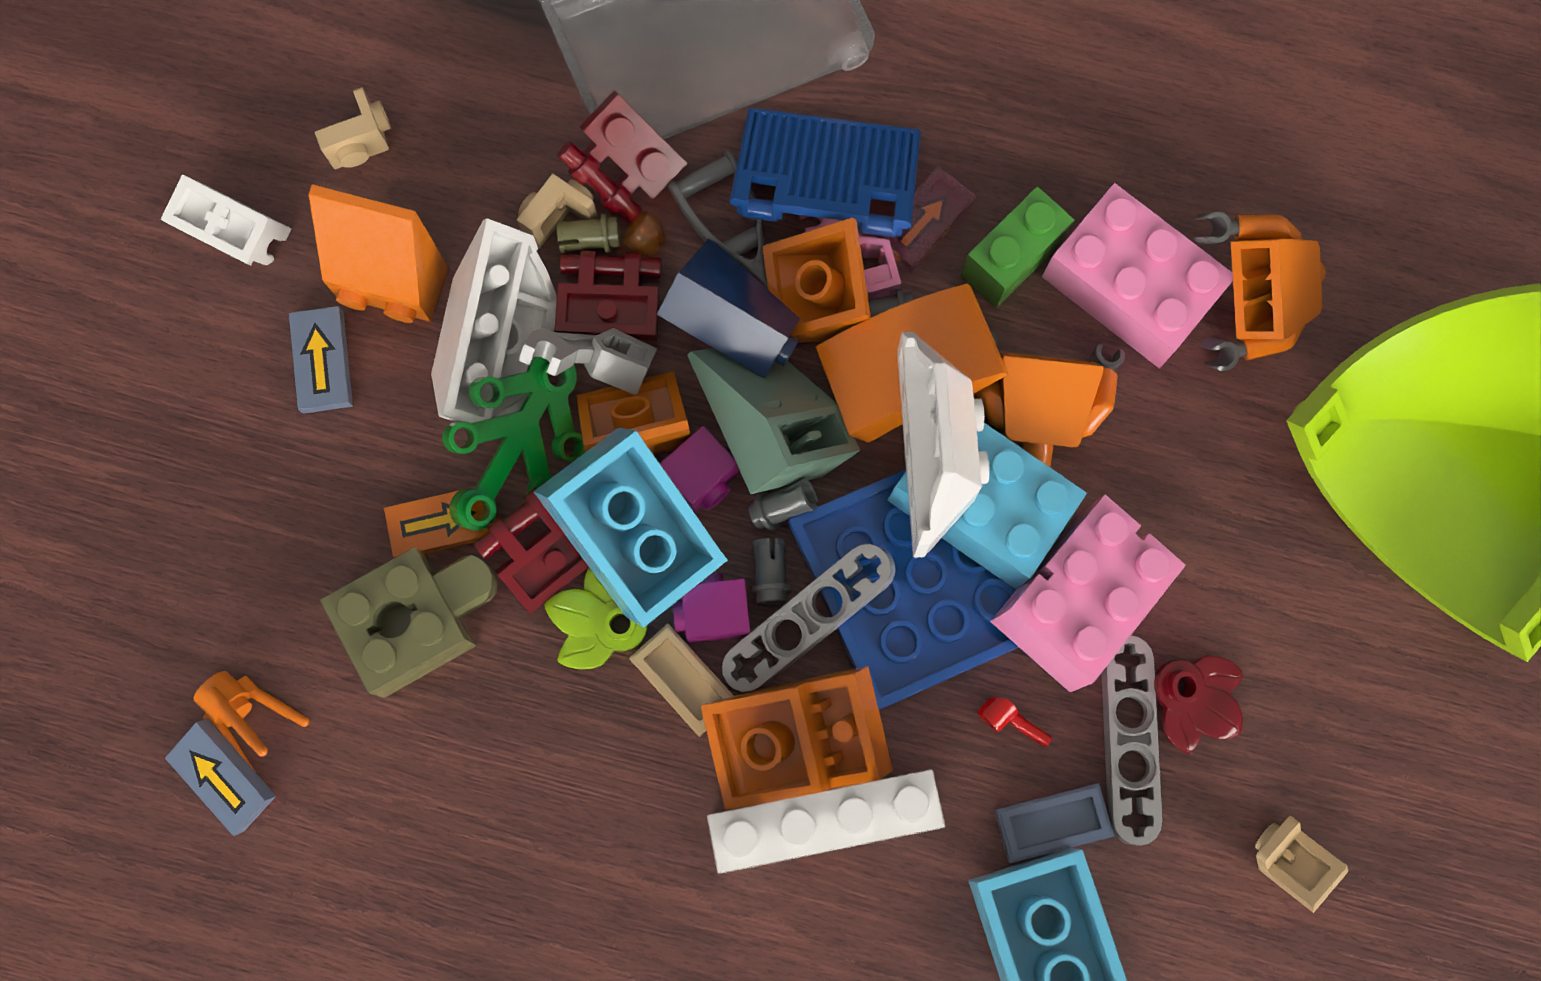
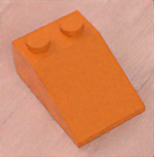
(376, 255)

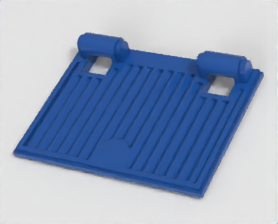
(827, 169)

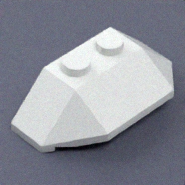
(489, 314)
(938, 441)

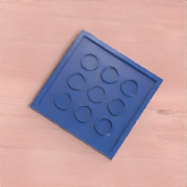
(931, 614)

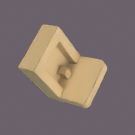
(357, 138)
(551, 204)
(1298, 863)

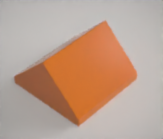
(820, 279)
(653, 413)

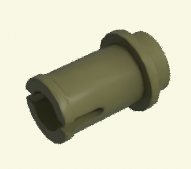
(589, 234)

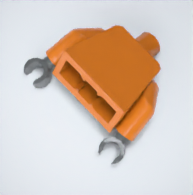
(1273, 285)
(1051, 399)

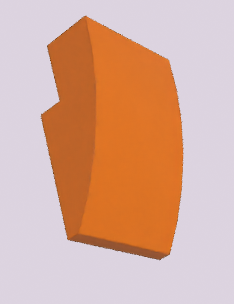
(865, 361)
(797, 738)

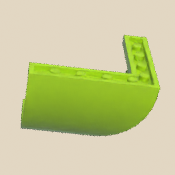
(1438, 457)

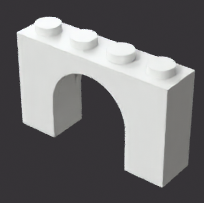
(825, 821)

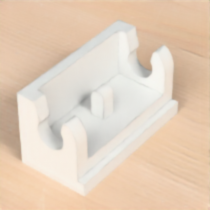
(223, 222)

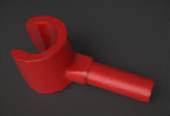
(1000, 711)

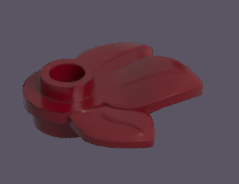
(1205, 703)

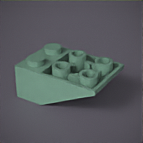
(774, 424)

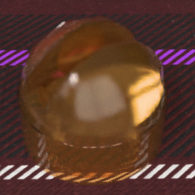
(644, 234)

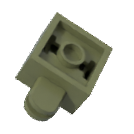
(408, 617)

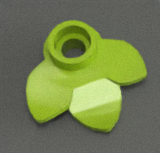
(587, 620)

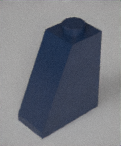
(730, 310)

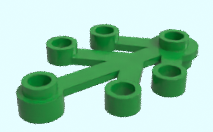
(520, 435)

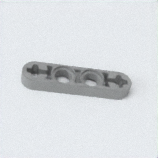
(804, 612)
(1140, 739)

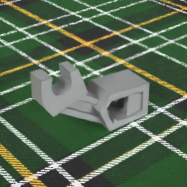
(607, 356)

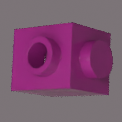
(701, 470)
(713, 610)

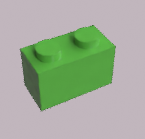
(1016, 247)

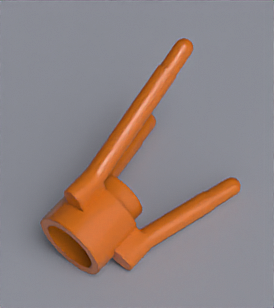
(227, 704)

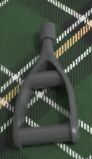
(736, 245)

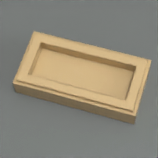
(679, 676)

